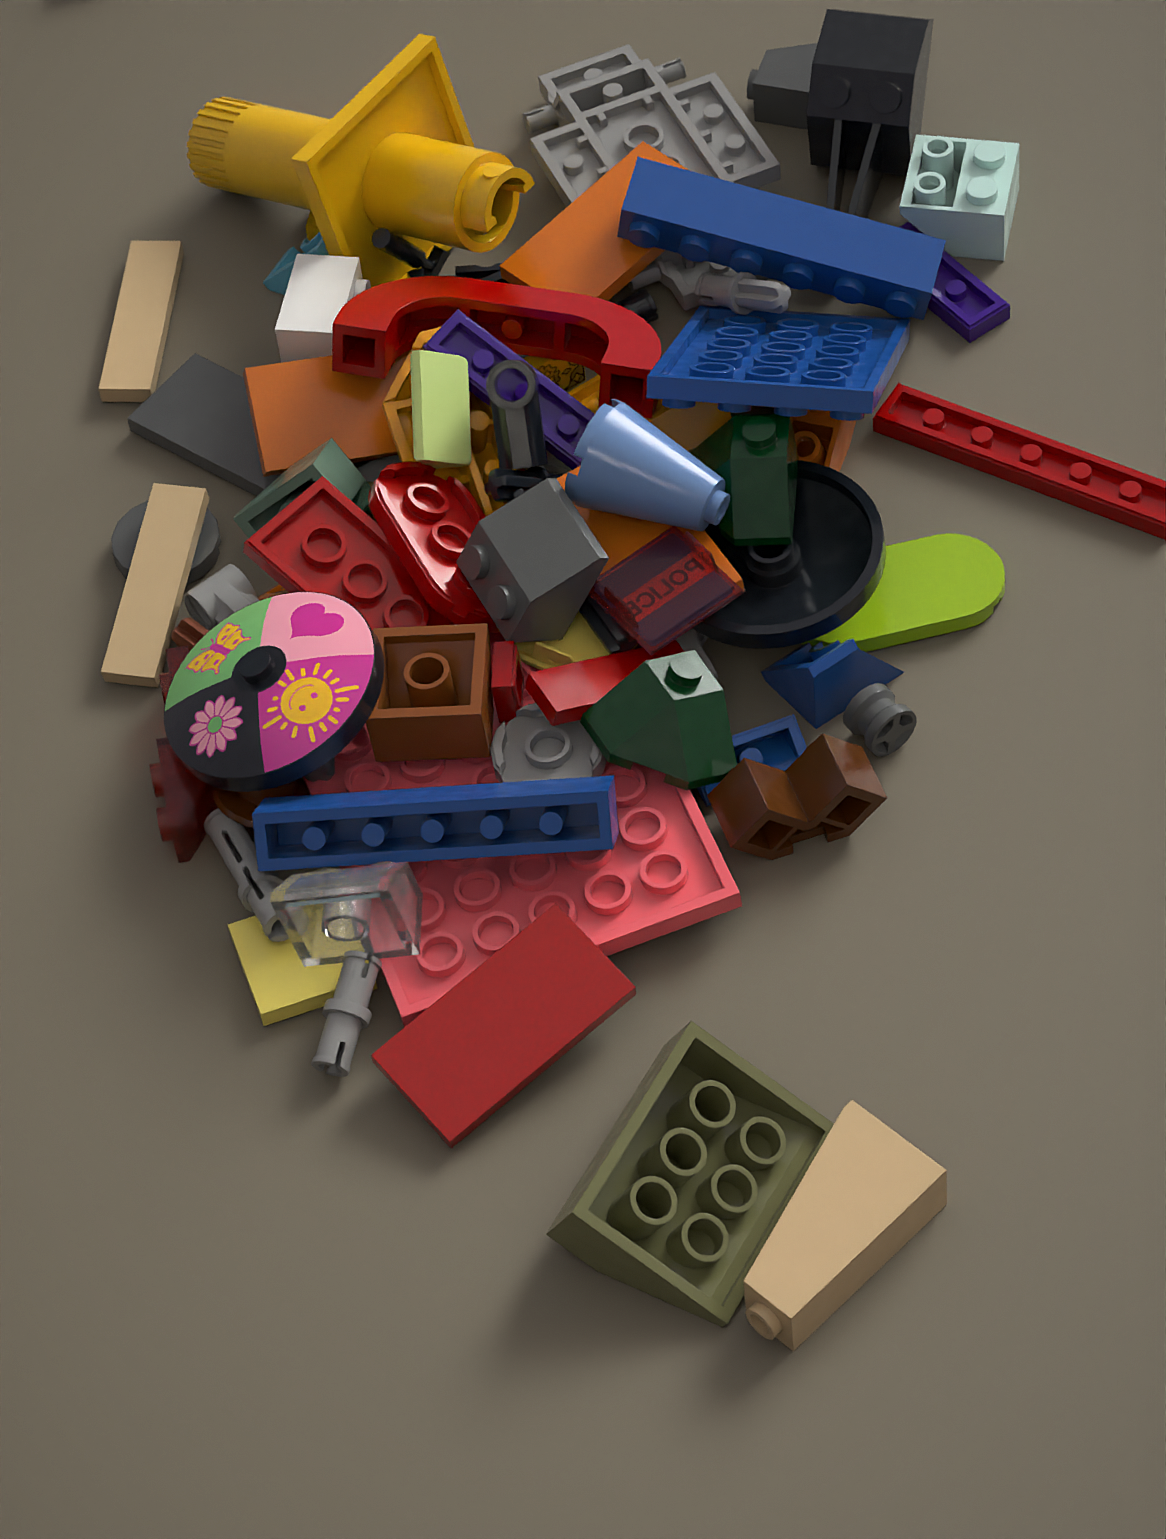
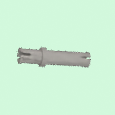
(241, 859)

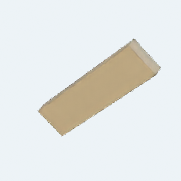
(141, 321)
(155, 585)

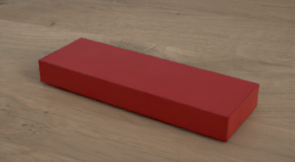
(573, 688)

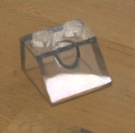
(351, 909)

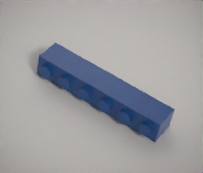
(780, 238)
(436, 823)

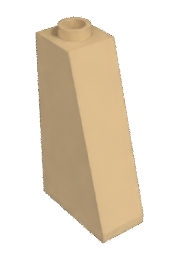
(841, 1225)

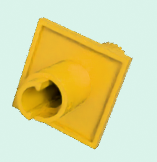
(383, 161)

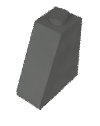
(782, 86)

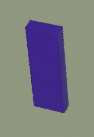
(964, 299)

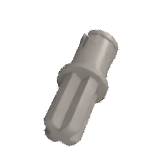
(742, 293)

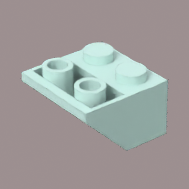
(963, 193)

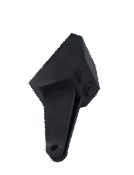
(866, 99)

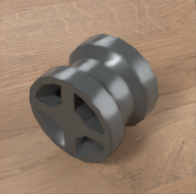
(879, 719)

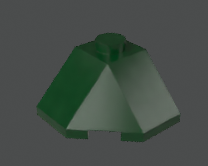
(760, 474)
(667, 719)

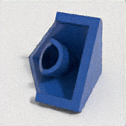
(825, 679)

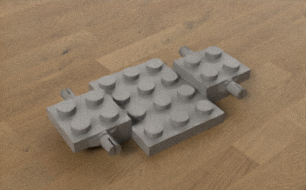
(617, 103)

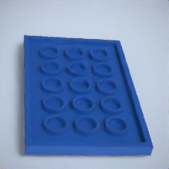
(780, 362)

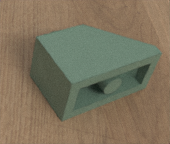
(324, 461)

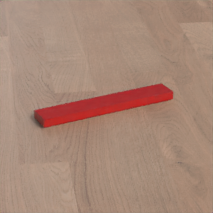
(1024, 458)

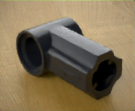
(519, 422)

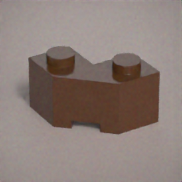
(820, 793)

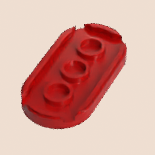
(428, 530)

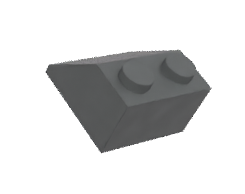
(533, 564)

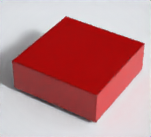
(507, 680)

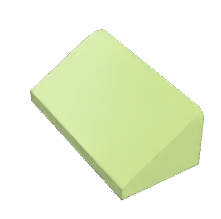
(440, 409)

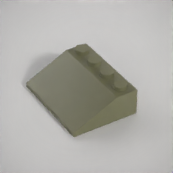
(692, 1177)

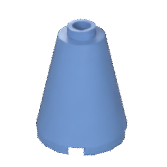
(643, 473)

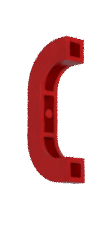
(526, 319)

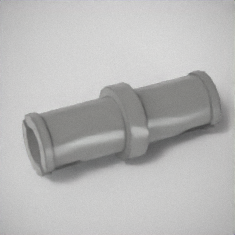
(346, 1013)

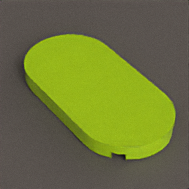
(925, 592)

